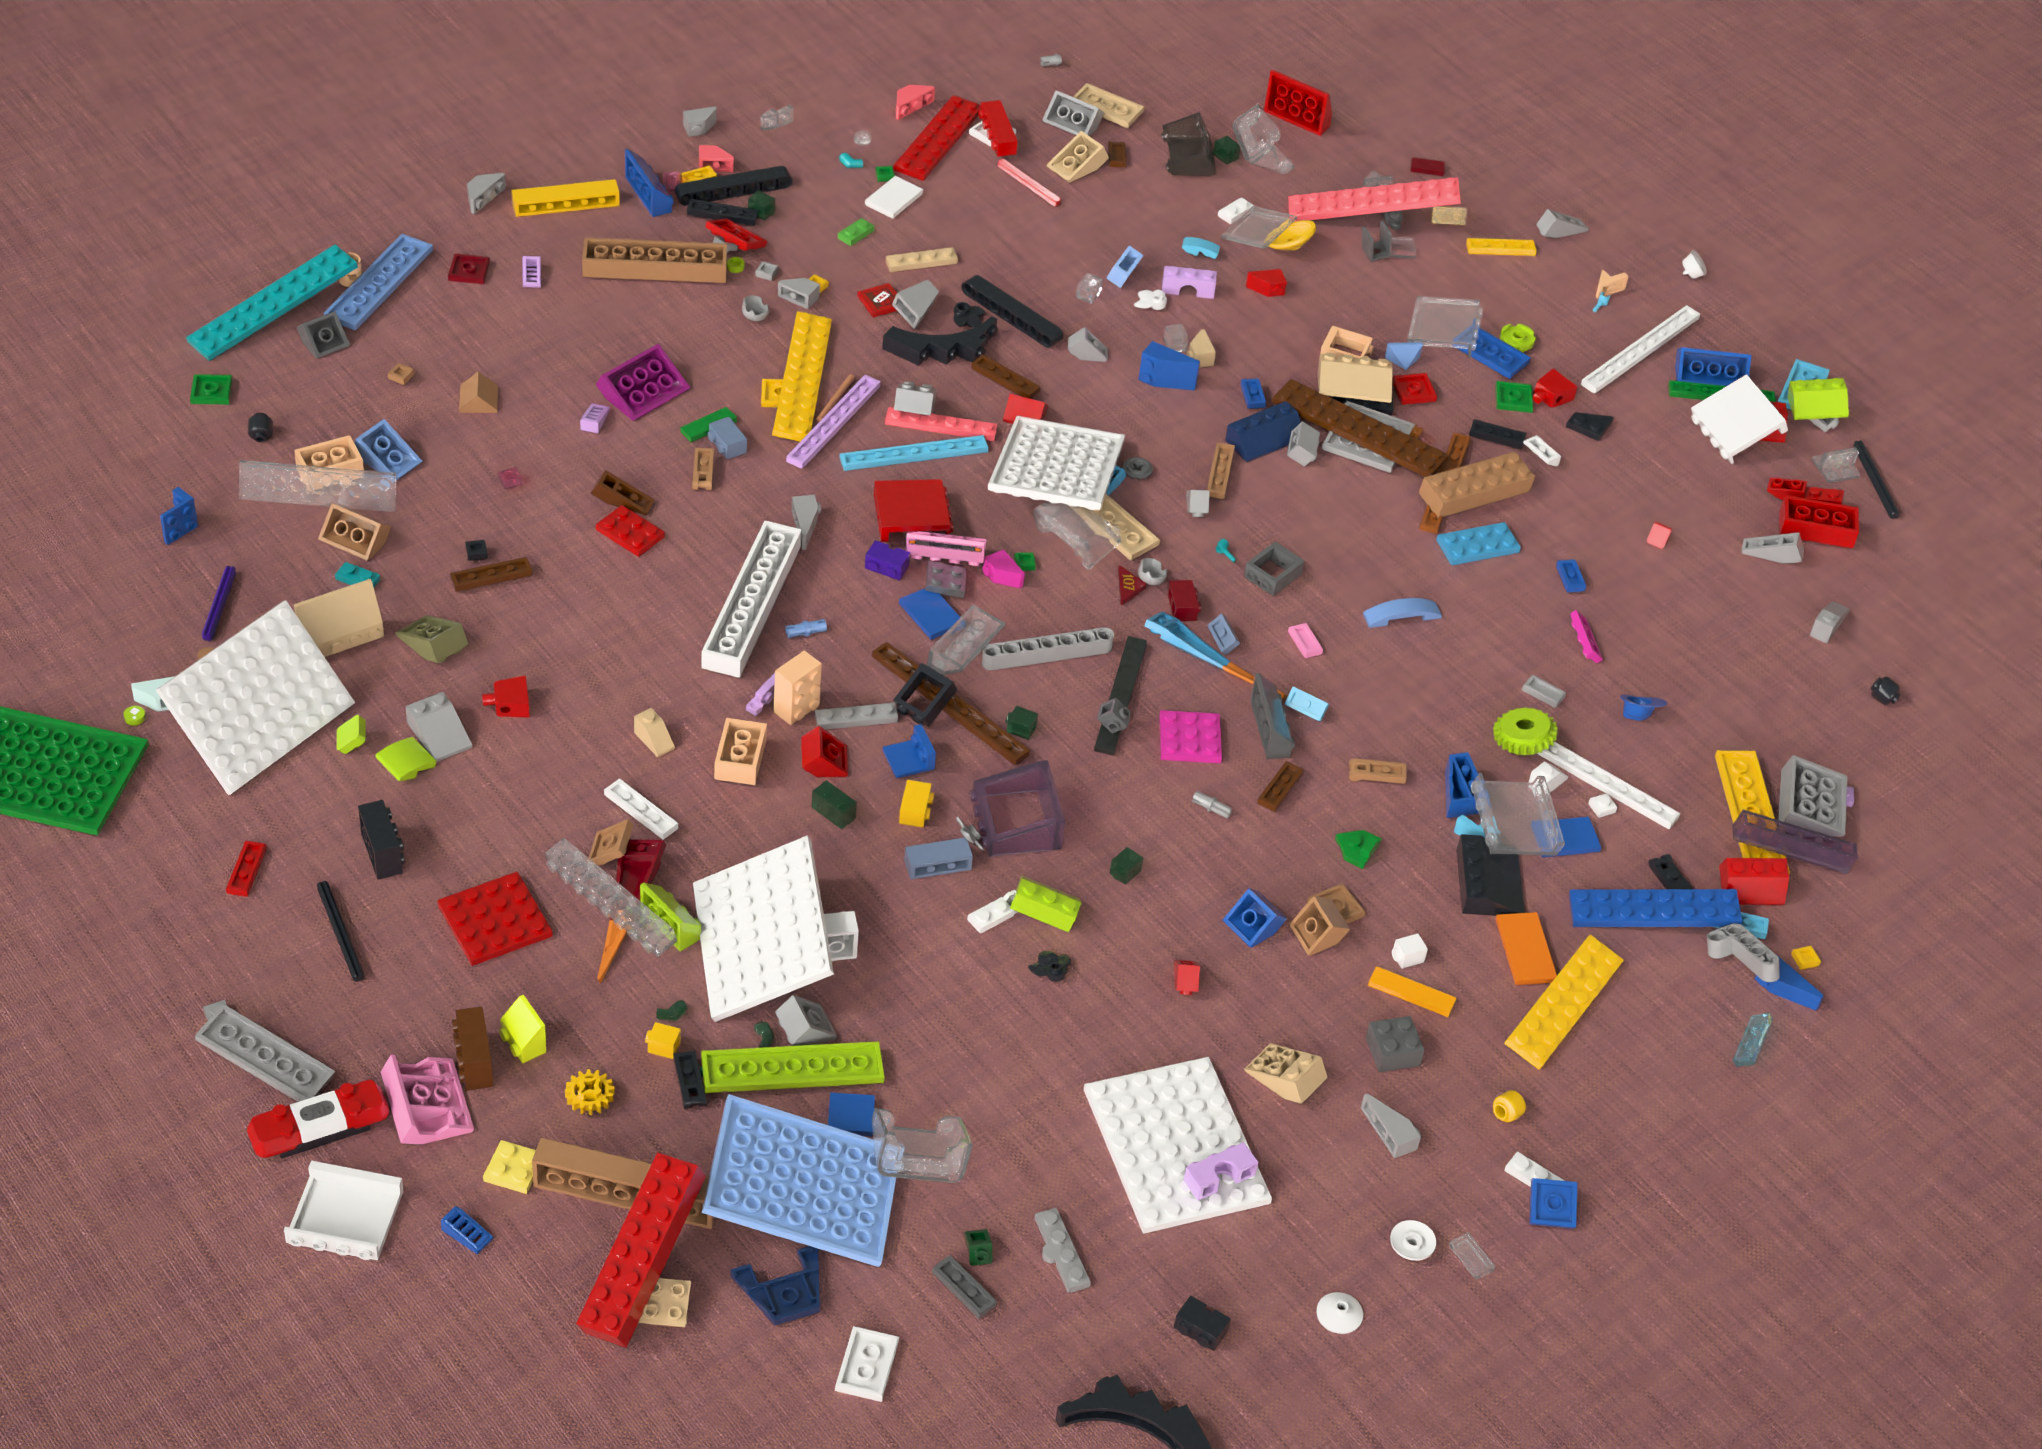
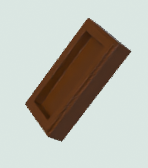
(1117, 154)

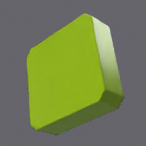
(351, 734)

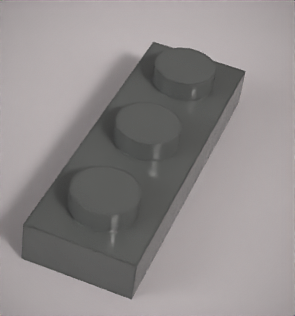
(964, 1286)

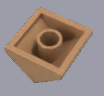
(478, 395)

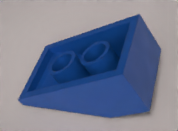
(1168, 368)

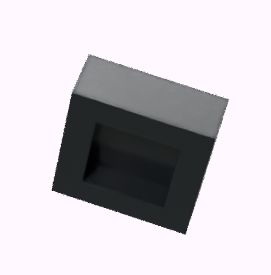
(476, 550)

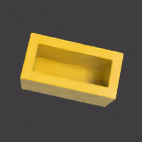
(915, 803)

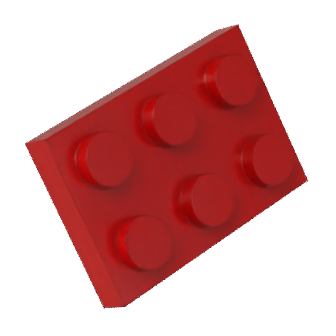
(735, 234)
(630, 530)

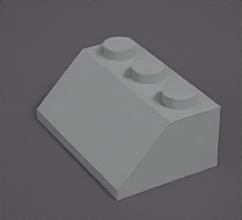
(1072, 114)

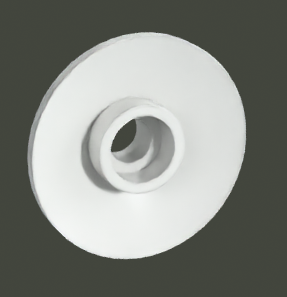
(1415, 1233)
(1339, 1320)

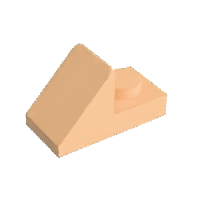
(1611, 285)

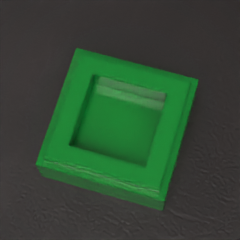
(884, 173)
(1025, 561)

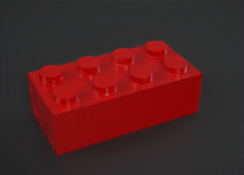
(1819, 521)

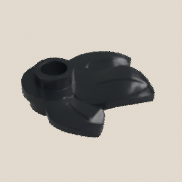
(967, 315)
(1051, 965)

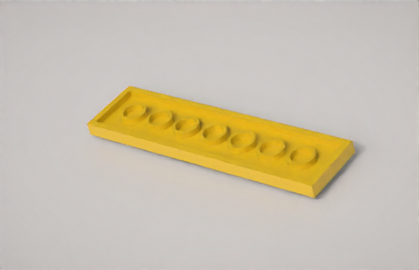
(1745, 791)
(1564, 1002)

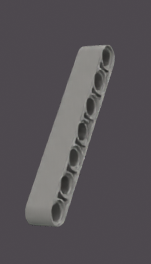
(1047, 648)

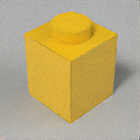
(663, 1040)

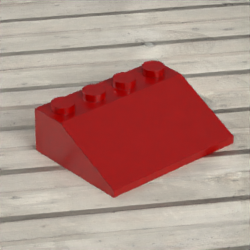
(1298, 103)

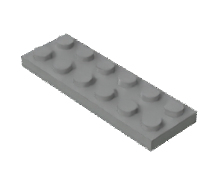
(264, 1055)

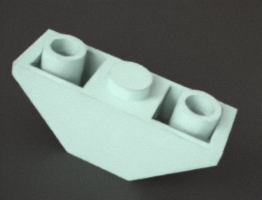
(146, 693)

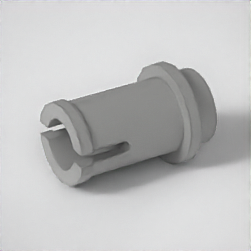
(1051, 60)

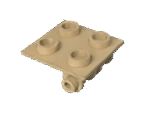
(667, 1303)

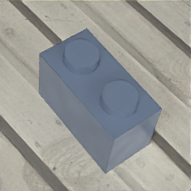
(727, 438)

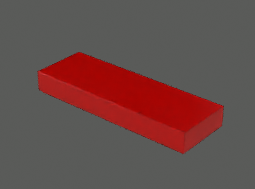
(246, 868)

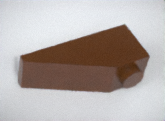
(618, 492)

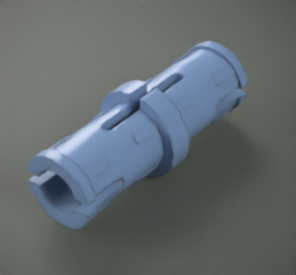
(806, 628)

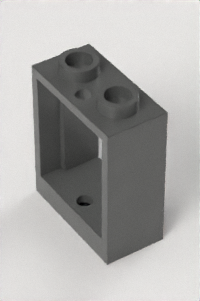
(1282, 557)

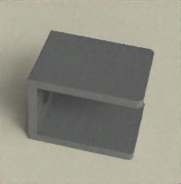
(1384, 243)

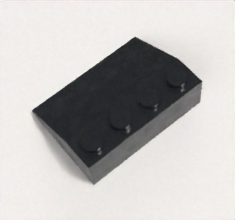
(1488, 881)

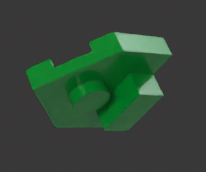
(1357, 846)

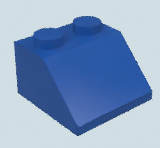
(1254, 918)

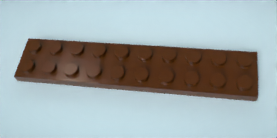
(1361, 429)

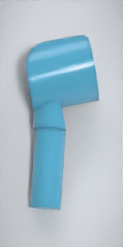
(1603, 300)

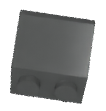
(323, 335)

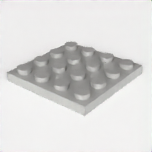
(1353, 451)

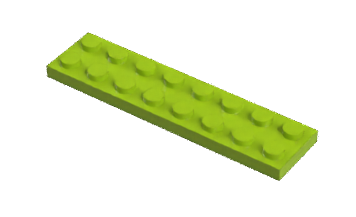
(792, 1067)

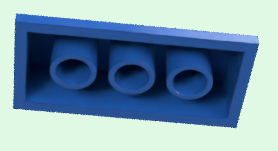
(647, 185)
(1710, 366)

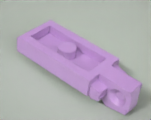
(763, 695)

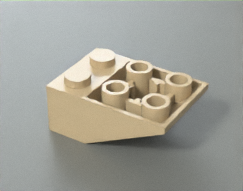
(1288, 1072)

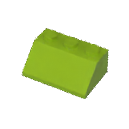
(1818, 398)
(1045, 903)
(670, 911)

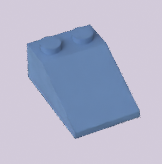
(386, 450)

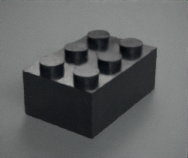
(381, 839)

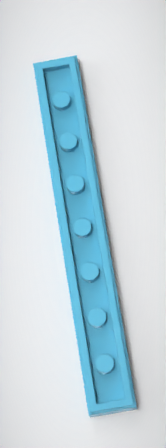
(913, 452)

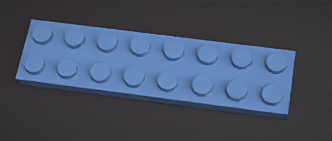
(379, 280)

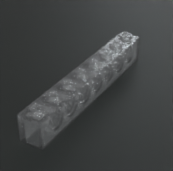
(610, 897)

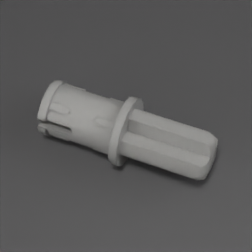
(1211, 804)

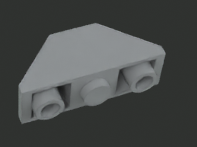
(484, 189)

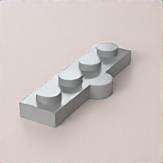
(1061, 1250)

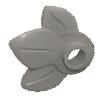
(970, 833)

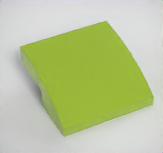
(405, 759)

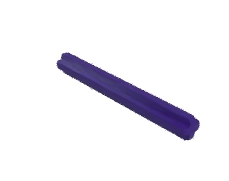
(218, 603)

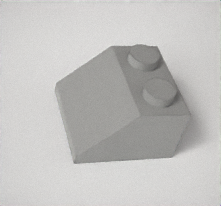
(805, 1022)

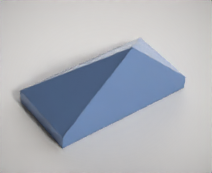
(1403, 353)

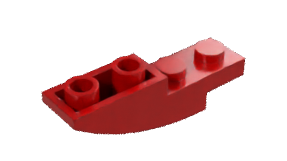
(1798, 488)

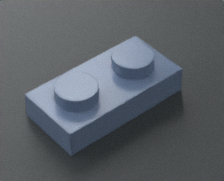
(1223, 634)

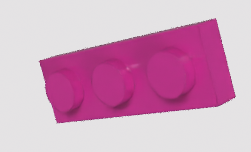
(1586, 637)

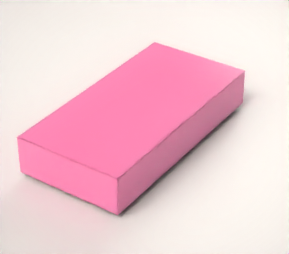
(1305, 640)

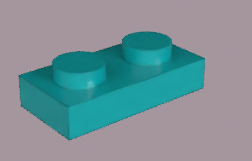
(353, 574)

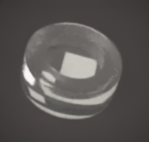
(862, 138)

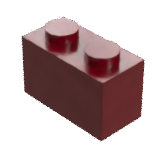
(1183, 600)

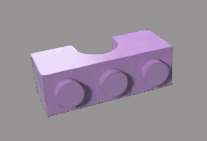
(1177, 277)
(1235, 1161)

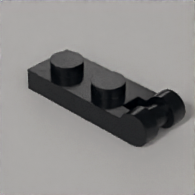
(1670, 876)
(689, 1079)

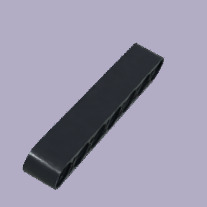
(734, 185)
(1012, 311)

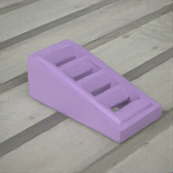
(531, 261)
(594, 418)

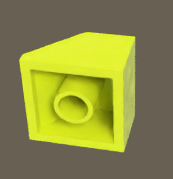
(523, 1030)

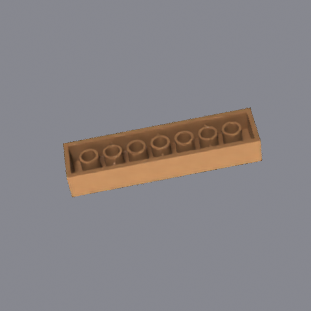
(654, 260)
(599, 1177)

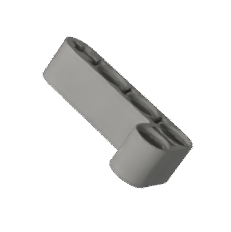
(1747, 948)

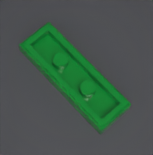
(700, 427)

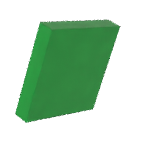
(211, 389)
(1514, 396)

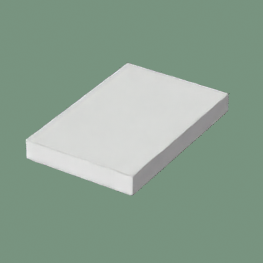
(893, 197)
(867, 1363)

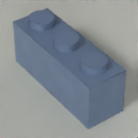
(938, 858)

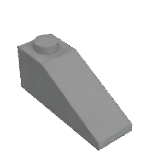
(1560, 225)
(805, 516)
(1777, 548)
(1829, 621)
(1393, 1128)

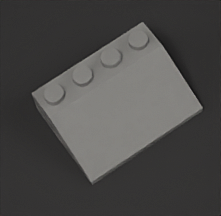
(1813, 797)

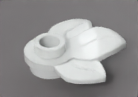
(1151, 299)

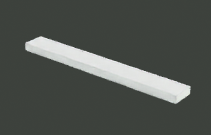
(1611, 785)

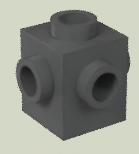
(1114, 715)

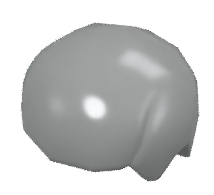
(754, 308)
(1151, 572)

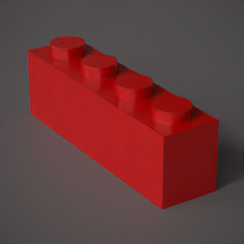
(998, 128)

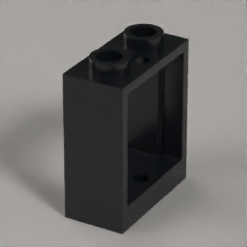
(927, 717)

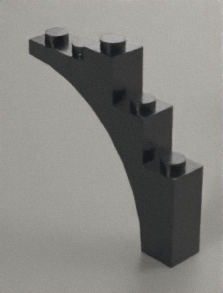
(943, 348)
(1143, 1411)

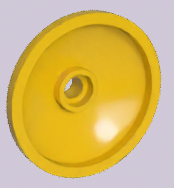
(1294, 236)

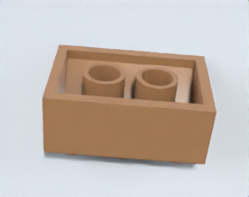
(353, 531)

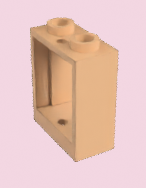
(1347, 339)

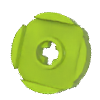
(1510, 333)

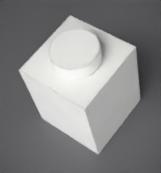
(1409, 951)

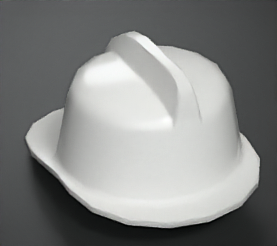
(1694, 265)

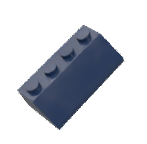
(1263, 431)

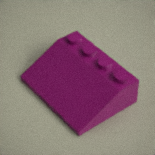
(642, 383)

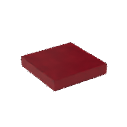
(469, 268)

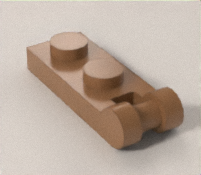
(703, 468)
(1377, 771)

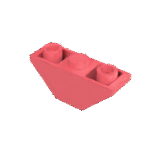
(912, 99)

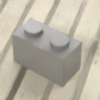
(1303, 444)

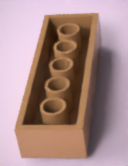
(1476, 484)

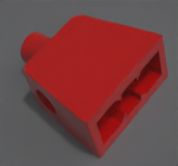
(1554, 389)
(509, 697)

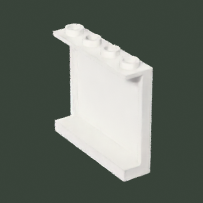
(1737, 417)
(345, 1211)

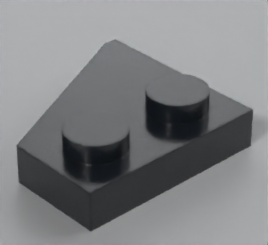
(1590, 424)

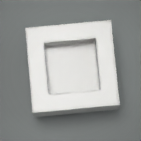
(1602, 805)

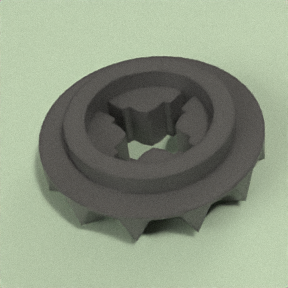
(1139, 464)

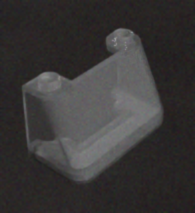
(1257, 140)
(1080, 528)
(921, 1153)

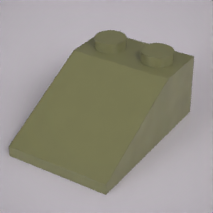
(434, 637)

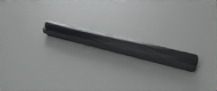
(1876, 480)
(340, 931)

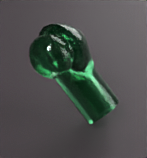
(673, 1012)
(766, 1032)

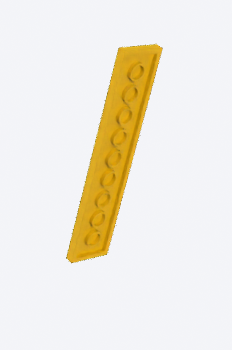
(802, 376)

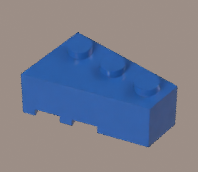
(1458, 779)

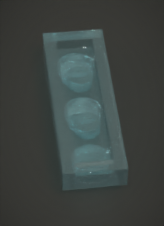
(1753, 1039)

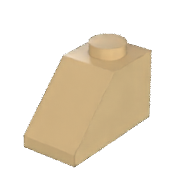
(1202, 349)
(653, 732)

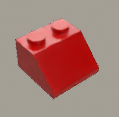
(824, 754)

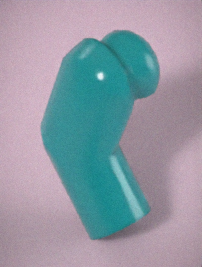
(849, 162)

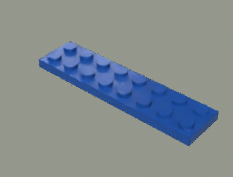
(1654, 907)

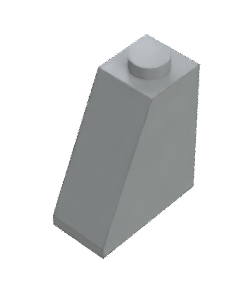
(915, 302)

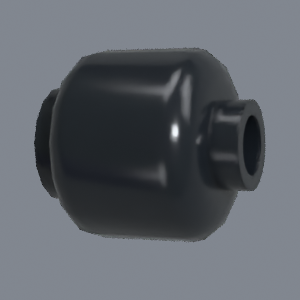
(260, 427)
(1885, 690)

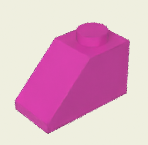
(1003, 570)

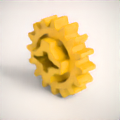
(589, 1092)

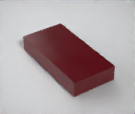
(1427, 166)

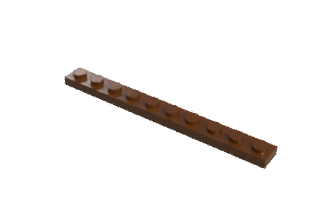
(956, 707)

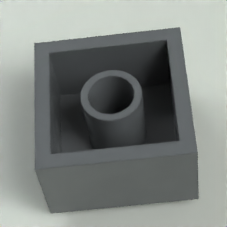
(1394, 1044)

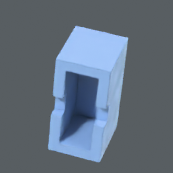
(1124, 266)

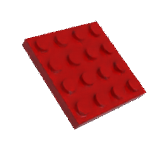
(494, 918)

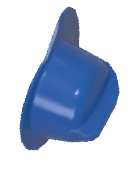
(1640, 707)

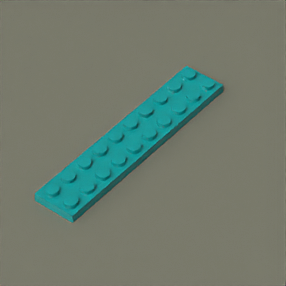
(271, 302)

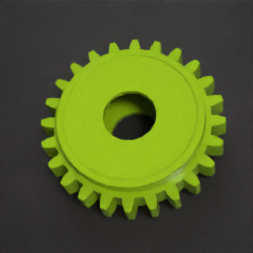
(1525, 731)

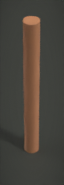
(836, 397)

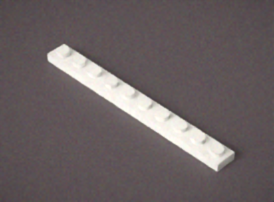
(1640, 349)

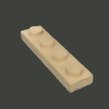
(921, 259)

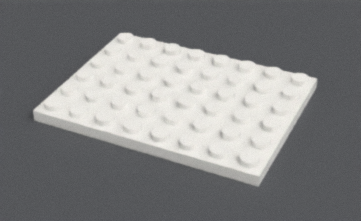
(1057, 463)
(255, 697)
(762, 929)
(1158, 1127)

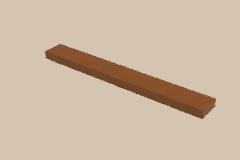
(1456, 450)

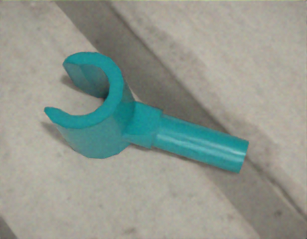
(1222, 548)

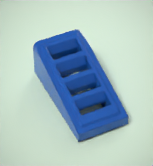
(455, 1219)

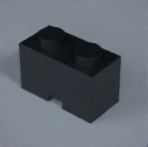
(1201, 1324)

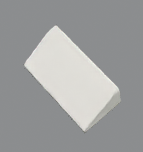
(1543, 450)

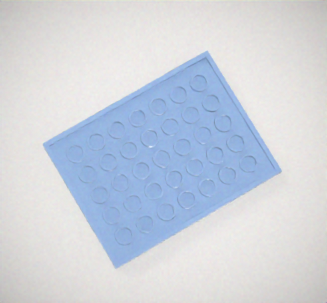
(799, 1181)

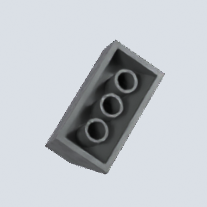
(1271, 719)

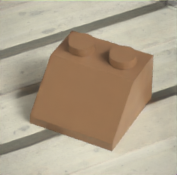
(1319, 925)

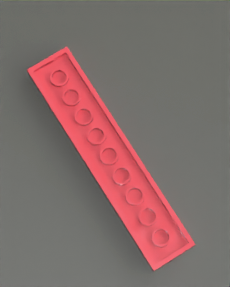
(1375, 199)

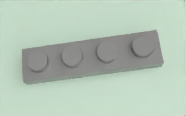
(856, 716)

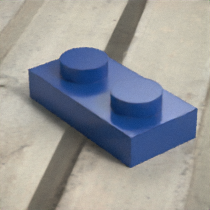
(1253, 393)
(1570, 575)

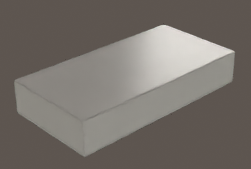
(1544, 691)

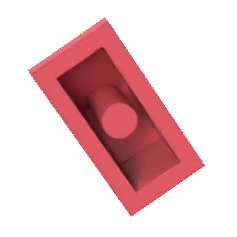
(715, 157)

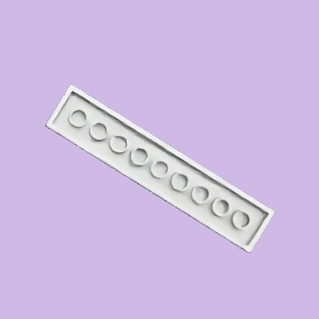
(751, 599)

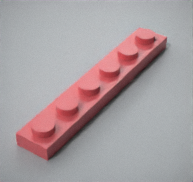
(941, 424)

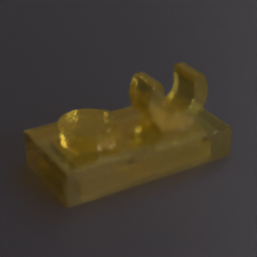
(1448, 215)

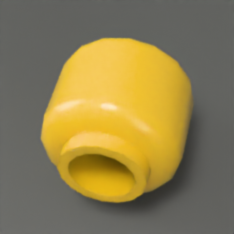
(1509, 1106)

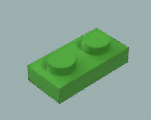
(856, 232)

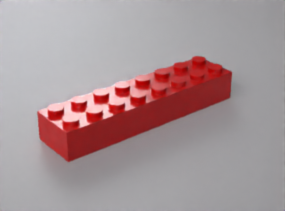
(641, 1250)

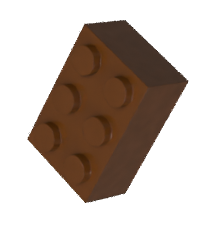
(472, 1048)

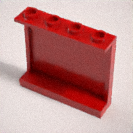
(911, 506)

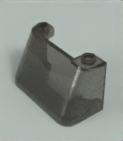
(1189, 147)

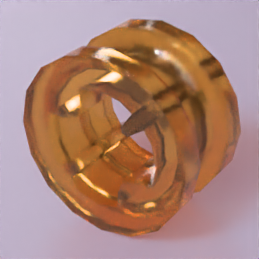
(1416, 431)

